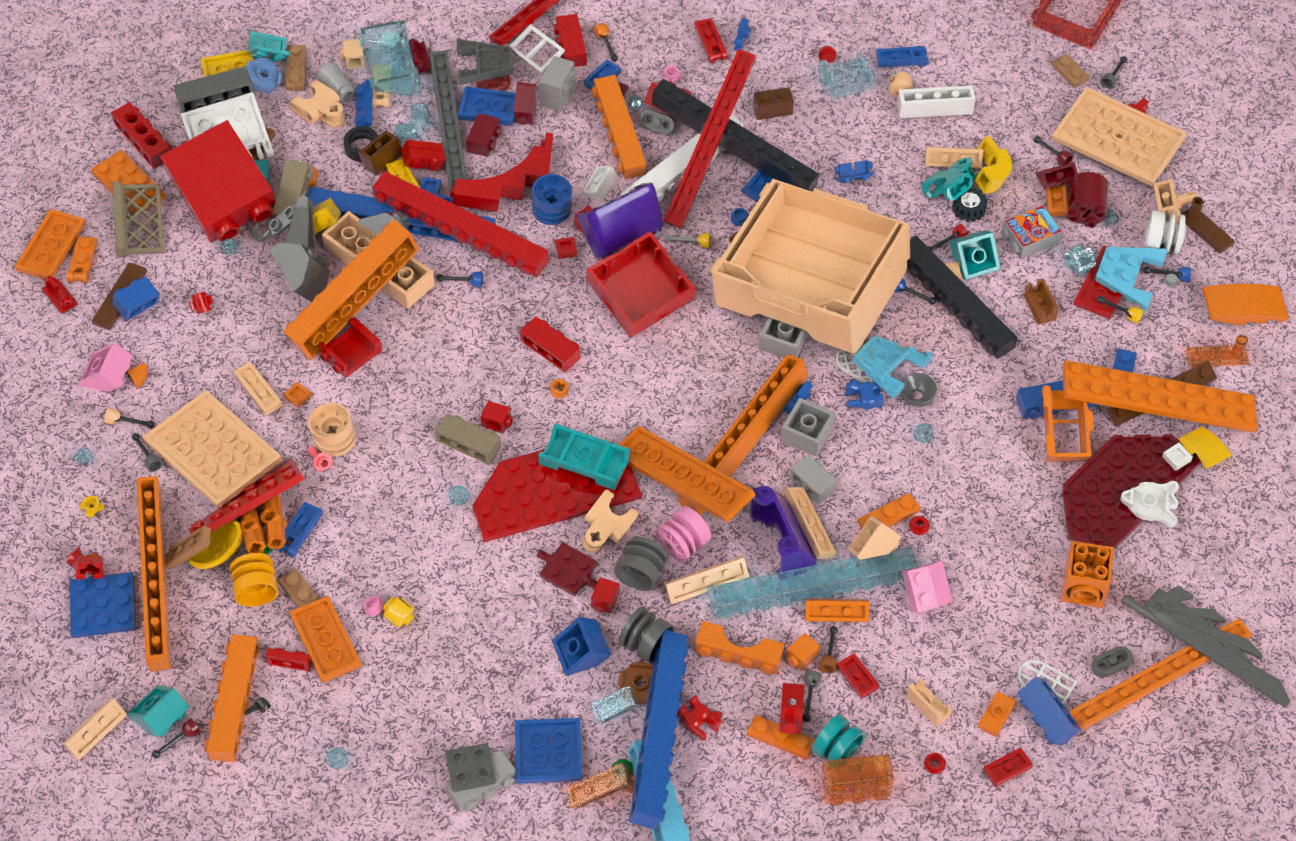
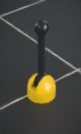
(1133, 313)

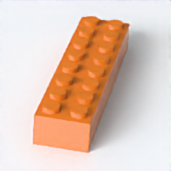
(351, 289)

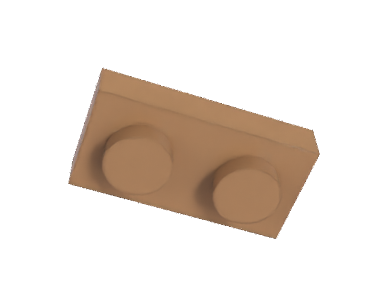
(1070, 70)
(297, 588)

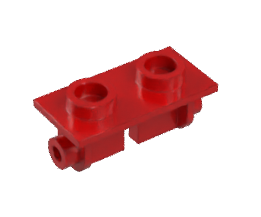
(58, 294)

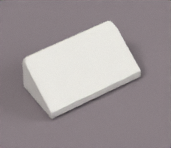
(600, 182)

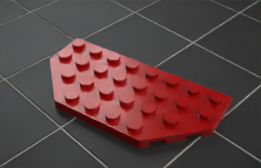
(530, 496)

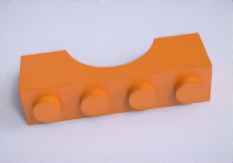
(764, 656)

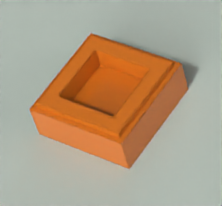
(297, 394)

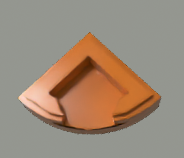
(138, 374)

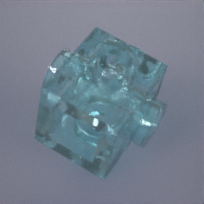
(1079, 258)

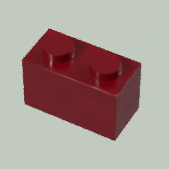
(483, 135)

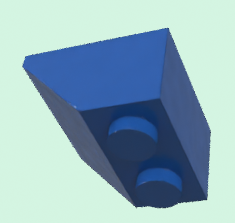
(581, 646)

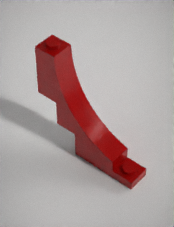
(486, 192)

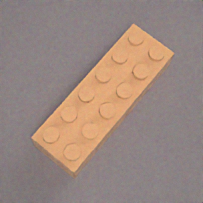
(349, 237)

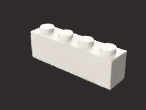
(936, 101)

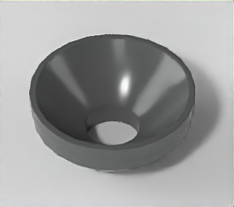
(920, 383)

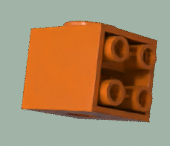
(1087, 574)

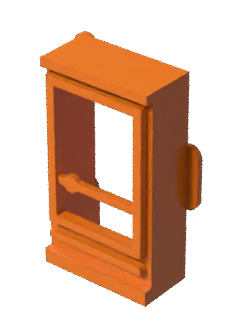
(1055, 401)

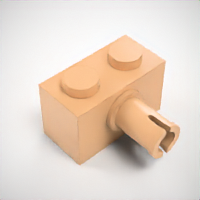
(1169, 200)

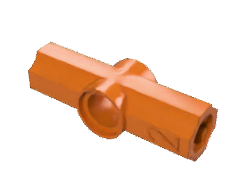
(274, 523)
(253, 531)

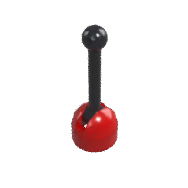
(958, 231)

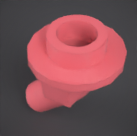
(321, 460)

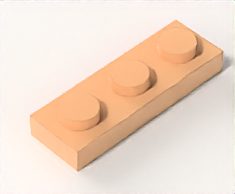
(948, 156)
(258, 388)
(94, 728)

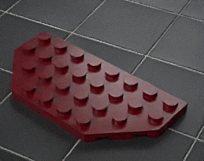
(1094, 491)

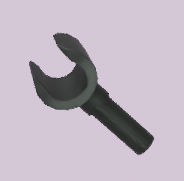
(259, 704)

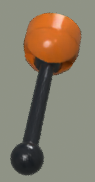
(601, 31)

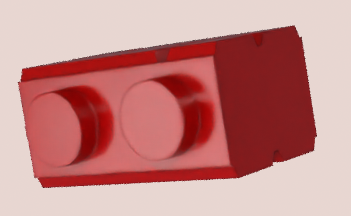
(423, 155)

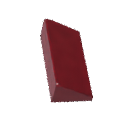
(1057, 175)

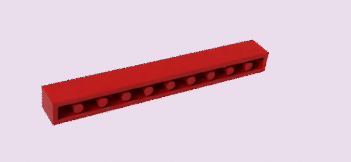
(460, 224)

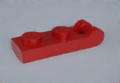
(710, 40)

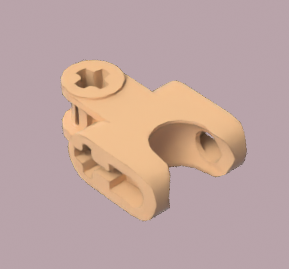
(321, 106)
(606, 524)

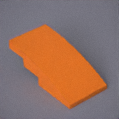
(1245, 303)

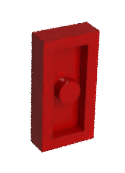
(293, 660)
(857, 676)
(1007, 767)

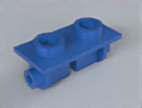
(861, 171)

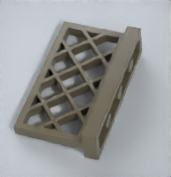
(121, 222)

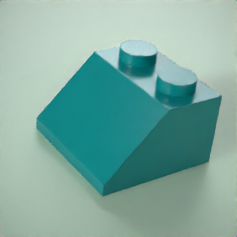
(975, 254)
(159, 710)

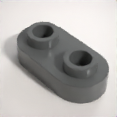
(658, 122)
(1110, 662)

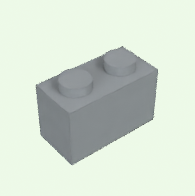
(814, 478)

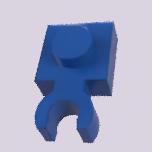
(743, 32)
(802, 392)

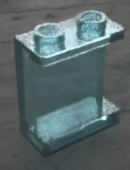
(846, 77)

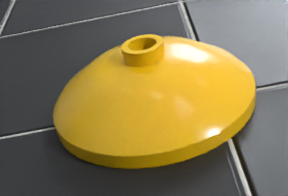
(222, 546)

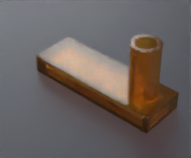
(1219, 355)
(600, 786)

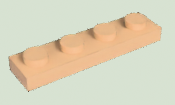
(810, 523)
(699, 581)

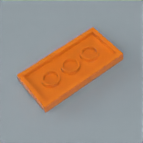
(122, 168)
(50, 244)
(325, 639)

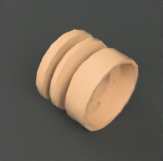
(332, 429)

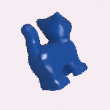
(868, 393)

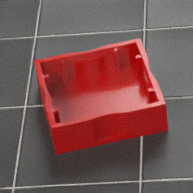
(640, 284)

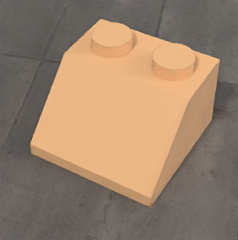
(874, 540)

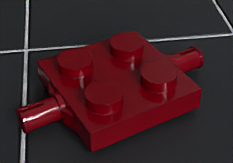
(568, 569)

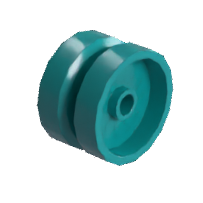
(838, 740)

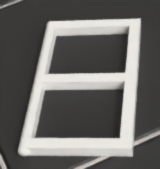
(545, 39)

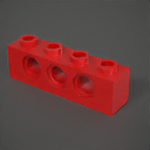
(141, 134)

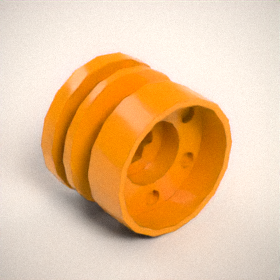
(253, 579)

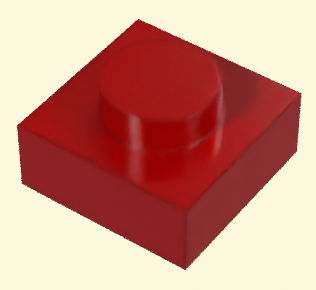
(566, 248)

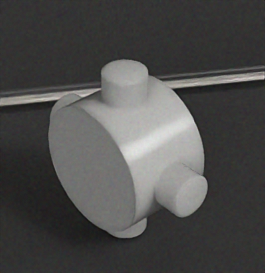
(1171, 280)

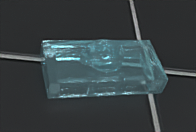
(613, 705)

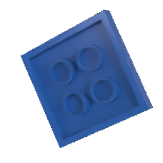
(102, 605)
(548, 750)

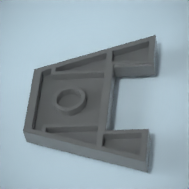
(491, 61)

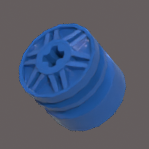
(551, 199)

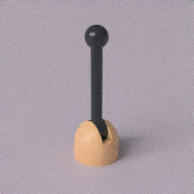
(113, 417)

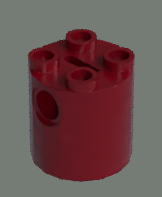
(1088, 198)

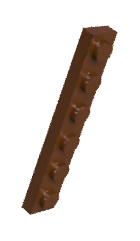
(1198, 375)

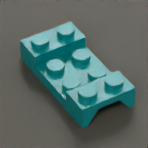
(585, 456)

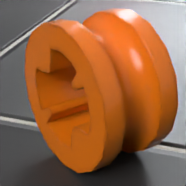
(563, 385)

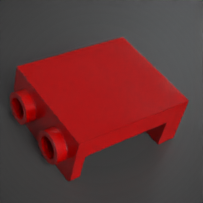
(351, 349)

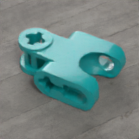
(951, 182)

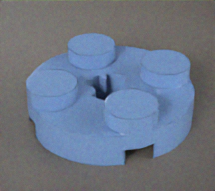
(266, 66)

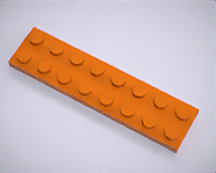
(686, 474)

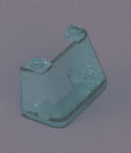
(390, 59)

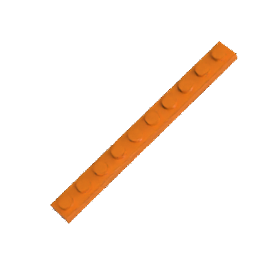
(1146, 681)

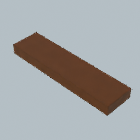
(107, 313)

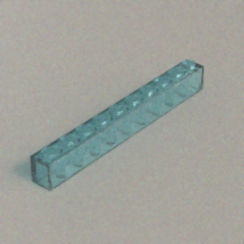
(809, 582)

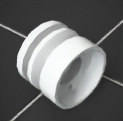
(1165, 232)

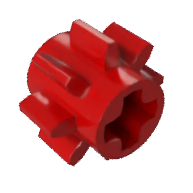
(201, 302)

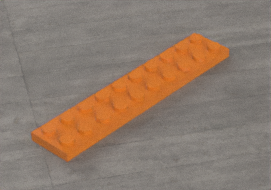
(1159, 396)

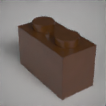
(773, 103)
(380, 152)

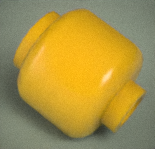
(398, 611)

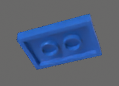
(487, 102)

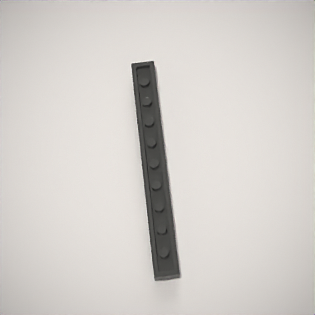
(448, 117)

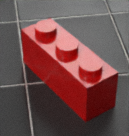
(570, 39)
(550, 344)

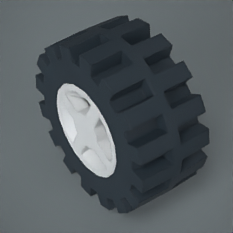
(976, 208)

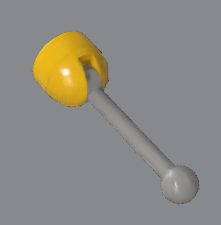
(702, 240)

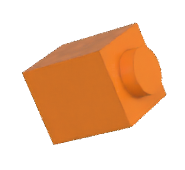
(802, 652)

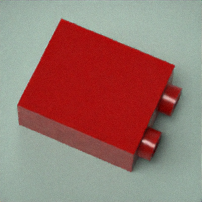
(219, 182)

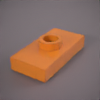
(996, 714)

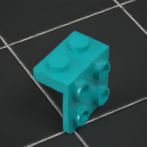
(268, 46)

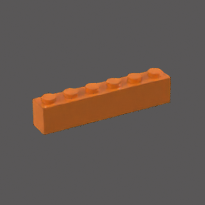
(619, 126)
(232, 699)

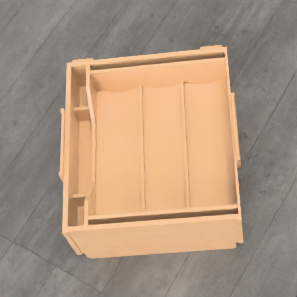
(813, 264)

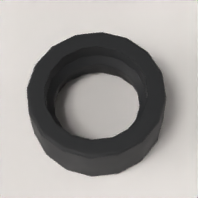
(356, 133)

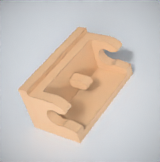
(928, 702)

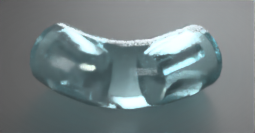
(417, 126)

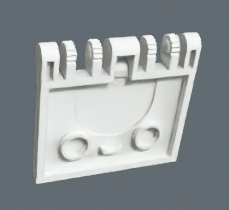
(243, 116)

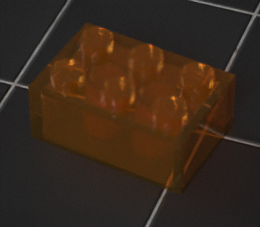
(857, 779)

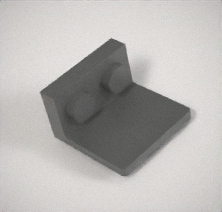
(470, 767)

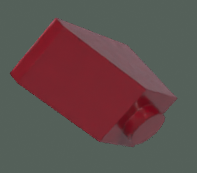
(525, 103)

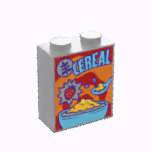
(1031, 231)

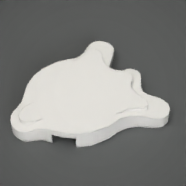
(1153, 501)

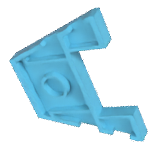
(1121, 267)
(881, 357)

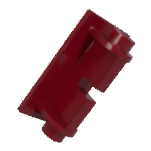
(419, 55)

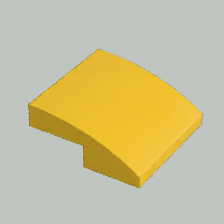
(1206, 446)

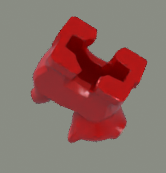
(85, 564)
(698, 716)

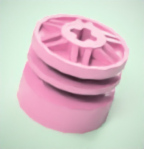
(683, 533)

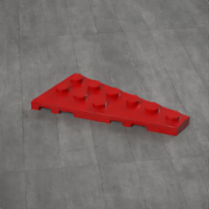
(255, 494)

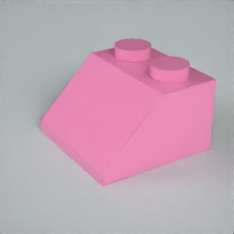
(106, 368)
(927, 586)

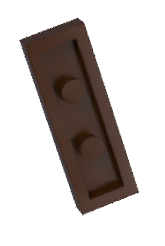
(1205, 227)

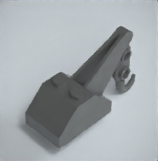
(298, 257)

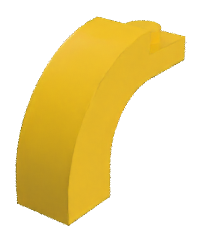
(998, 166)

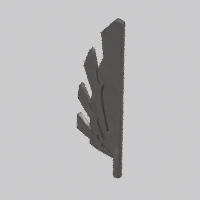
(1221, 647)

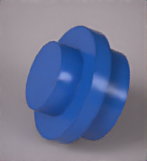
(739, 216)

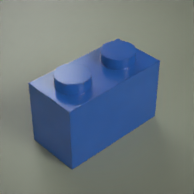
(135, 298)

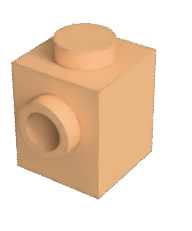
(352, 54)

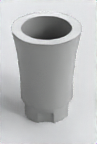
(333, 78)

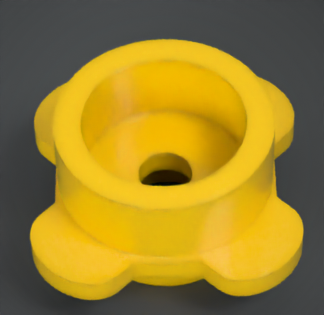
(89, 501)

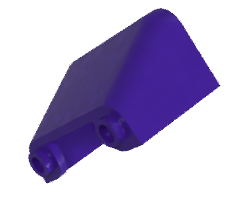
(622, 220)
(773, 510)

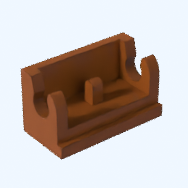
(1041, 302)

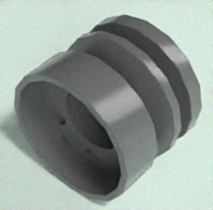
(641, 563)
(643, 632)

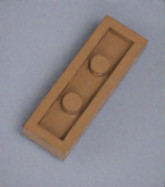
(295, 68)
(188, 547)

